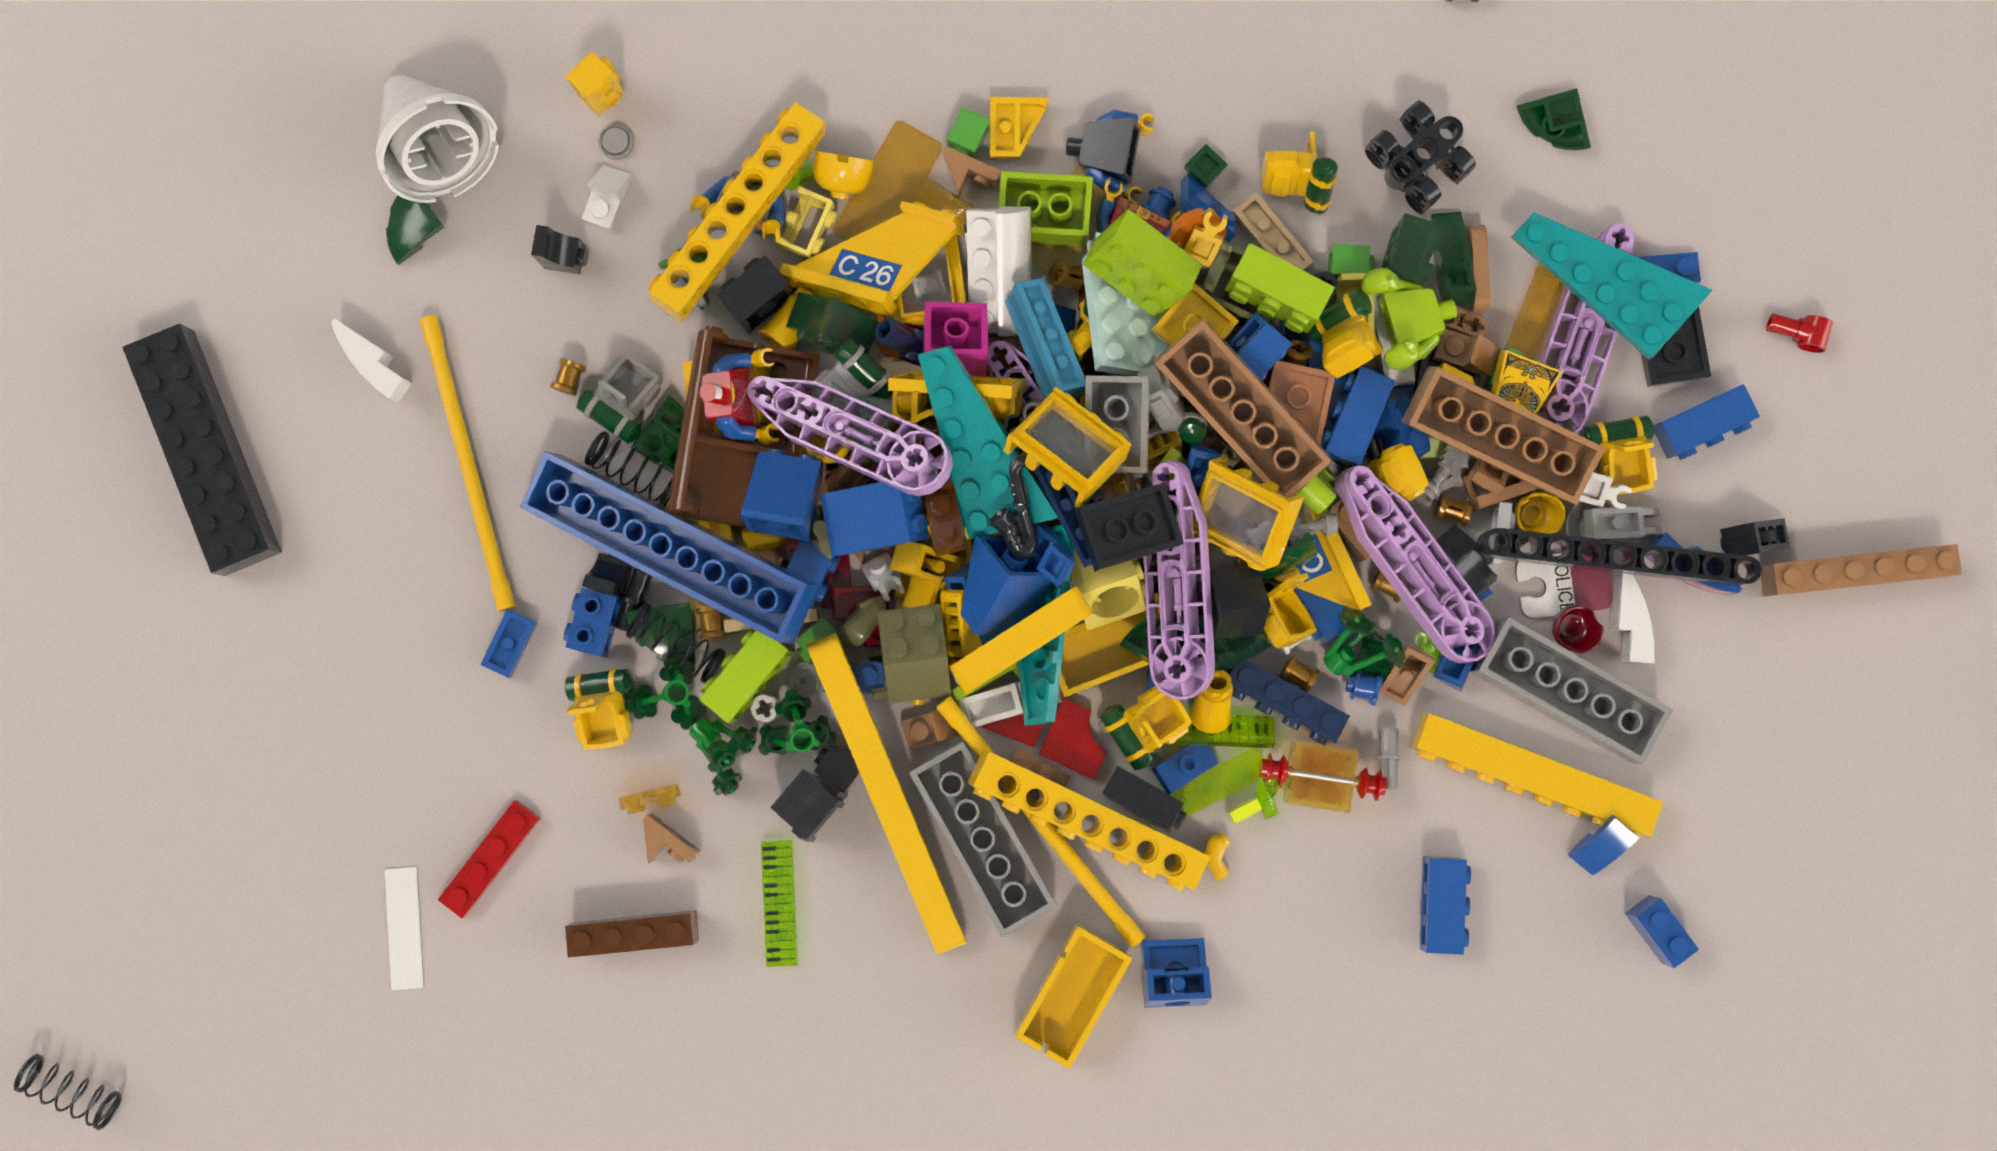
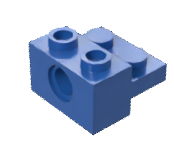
(1175, 987)

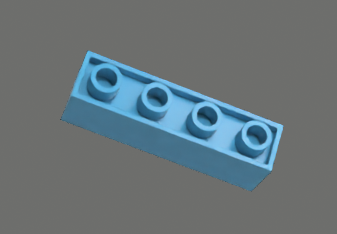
(1044, 339)

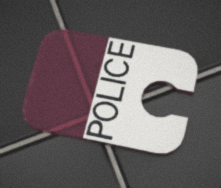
(1564, 588)

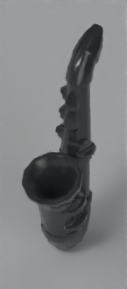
(1019, 529)

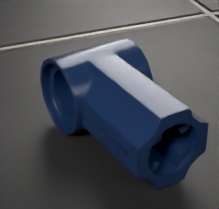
(901, 339)

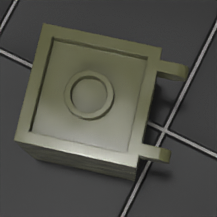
(1218, 278)
(912, 654)

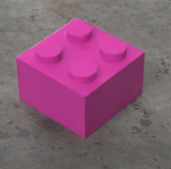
(963, 328)

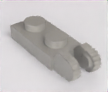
(1619, 523)

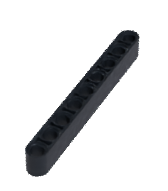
(1633, 555)

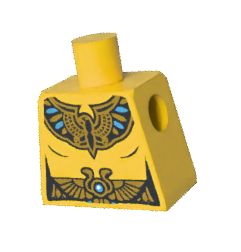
(1523, 380)

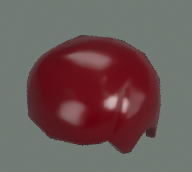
(1577, 629)

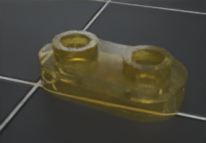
(663, 796)

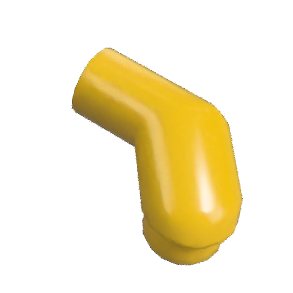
(1215, 849)

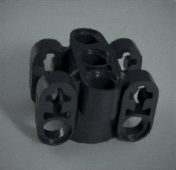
(1419, 123)

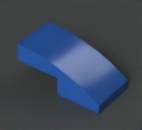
(1053, 556)
(1604, 846)

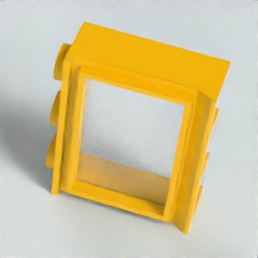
(937, 282)
(1069, 444)
(1245, 515)

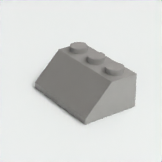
(1124, 407)

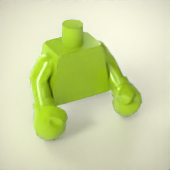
(1409, 316)

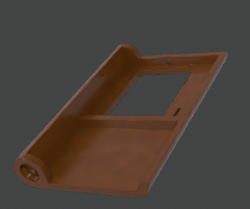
(716, 470)

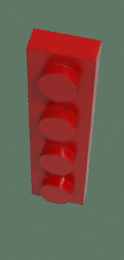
(489, 859)

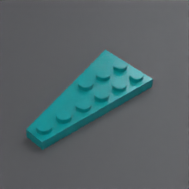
(1625, 291)
(976, 445)
(1041, 669)

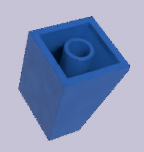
(783, 495)
(872, 518)
(1000, 587)

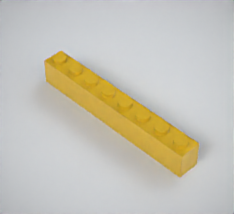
(1534, 774)

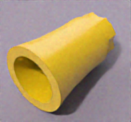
(775, 330)
(1212, 708)

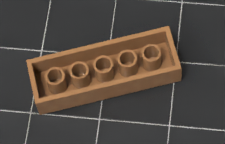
(1242, 409)
(1502, 434)

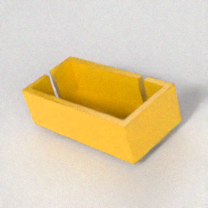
(1097, 655)
(1073, 995)

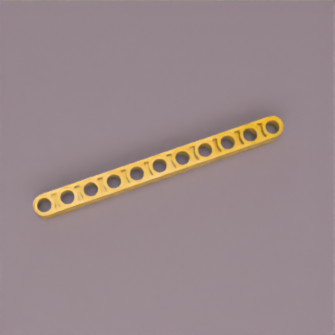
(886, 793)

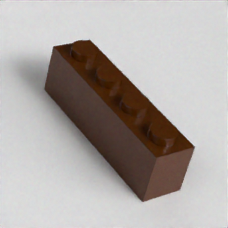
(631, 933)

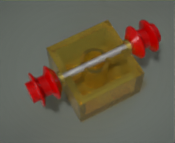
(1321, 776)

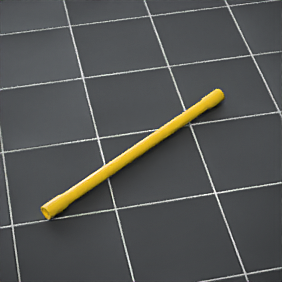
(435, 343)
(1121, 920)

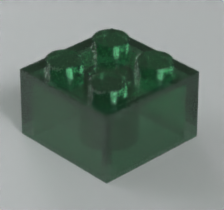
(1411, 248)
(830, 323)

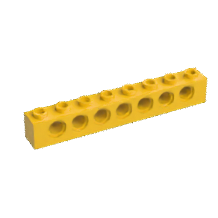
(791, 122)
(1188, 861)

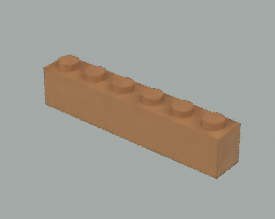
(1860, 570)

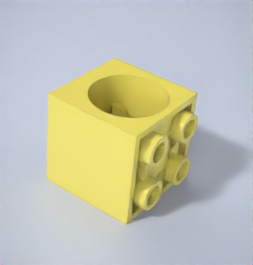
(1110, 591)

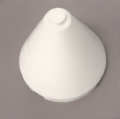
(432, 140)

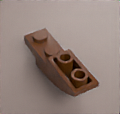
(944, 513)

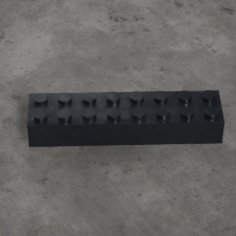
(202, 450)

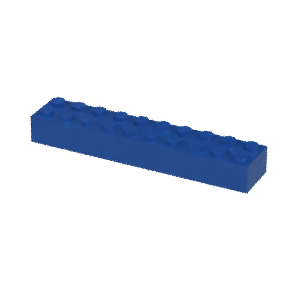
(670, 547)

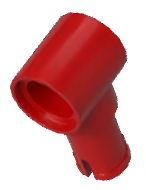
(1809, 332)

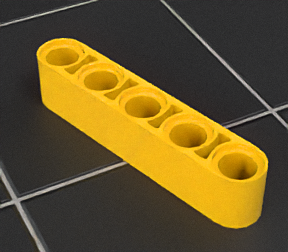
(1021, 639)

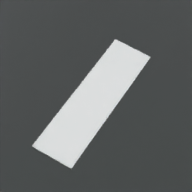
(404, 928)

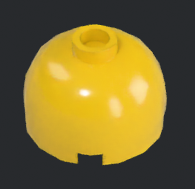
(841, 173)

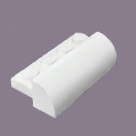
(997, 260)

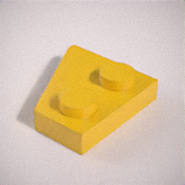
(1013, 124)

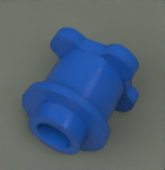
(1160, 201)
(1364, 686)

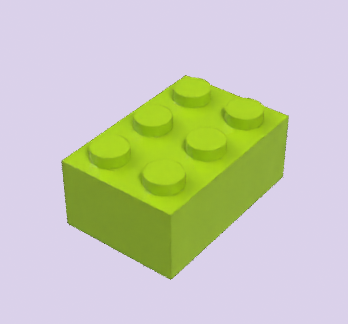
(1057, 202)
(1142, 264)
(1279, 289)
(745, 676)

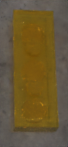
(1535, 313)

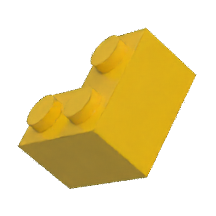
(926, 572)

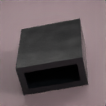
(1145, 800)

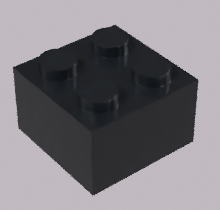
(755, 293)

